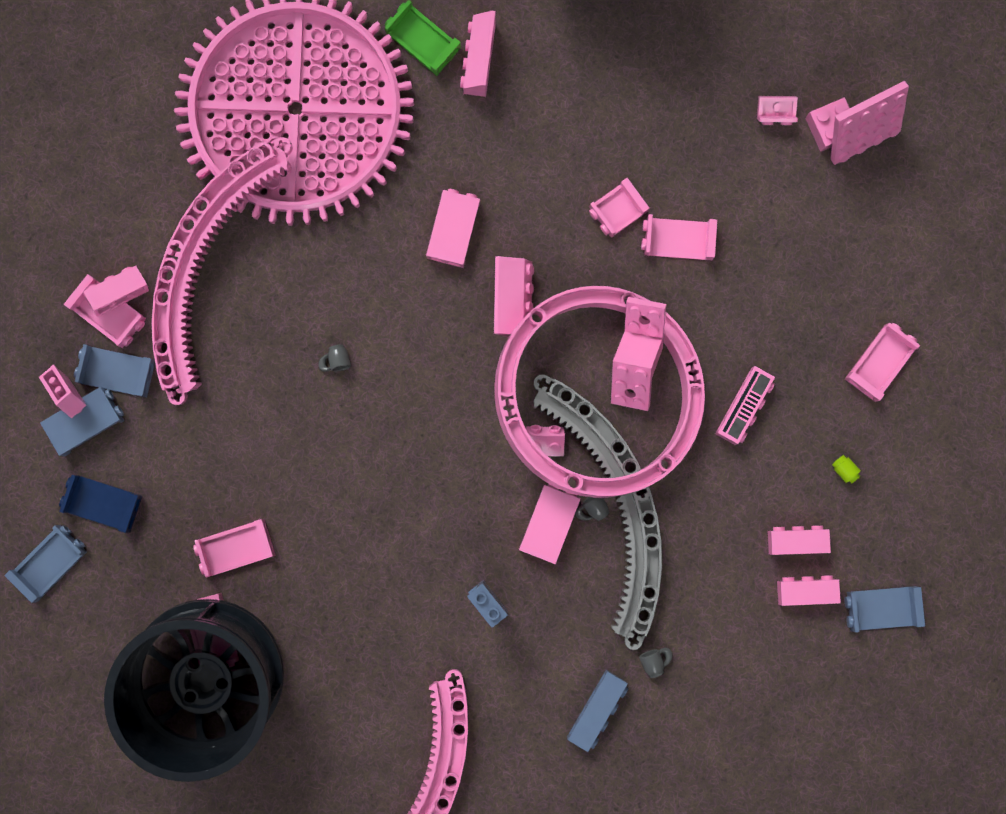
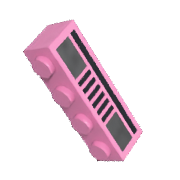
(744, 406)

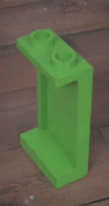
(421, 38)

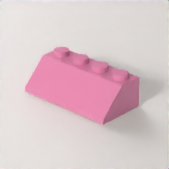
(479, 54)
(512, 293)

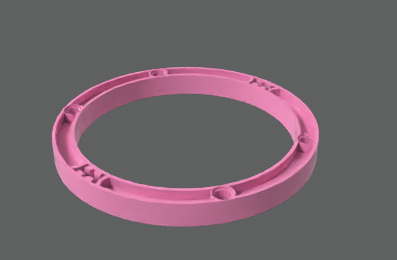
(535, 459)

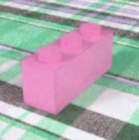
(115, 290)
(62, 391)
(798, 540)
(808, 591)

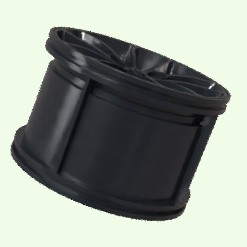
(145, 736)

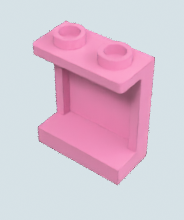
(618, 208)

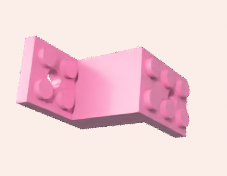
(638, 353)

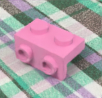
(777, 109)
(548, 439)

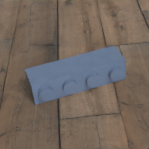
(597, 711)

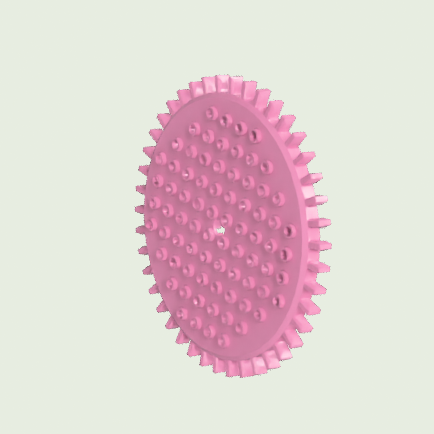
(363, 48)

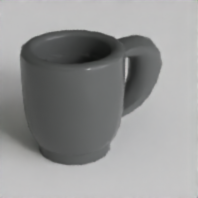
(337, 357)
(596, 508)
(653, 662)

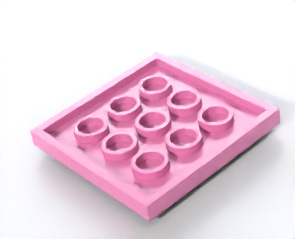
(868, 123)

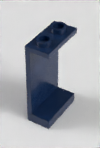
(100, 503)

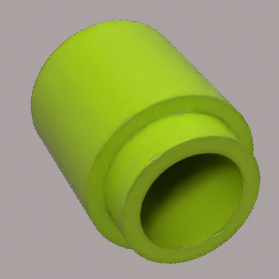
(846, 469)

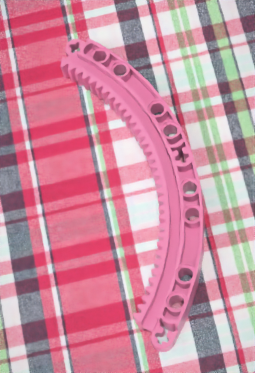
(171, 317)
(449, 748)

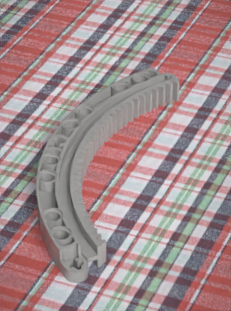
(644, 560)

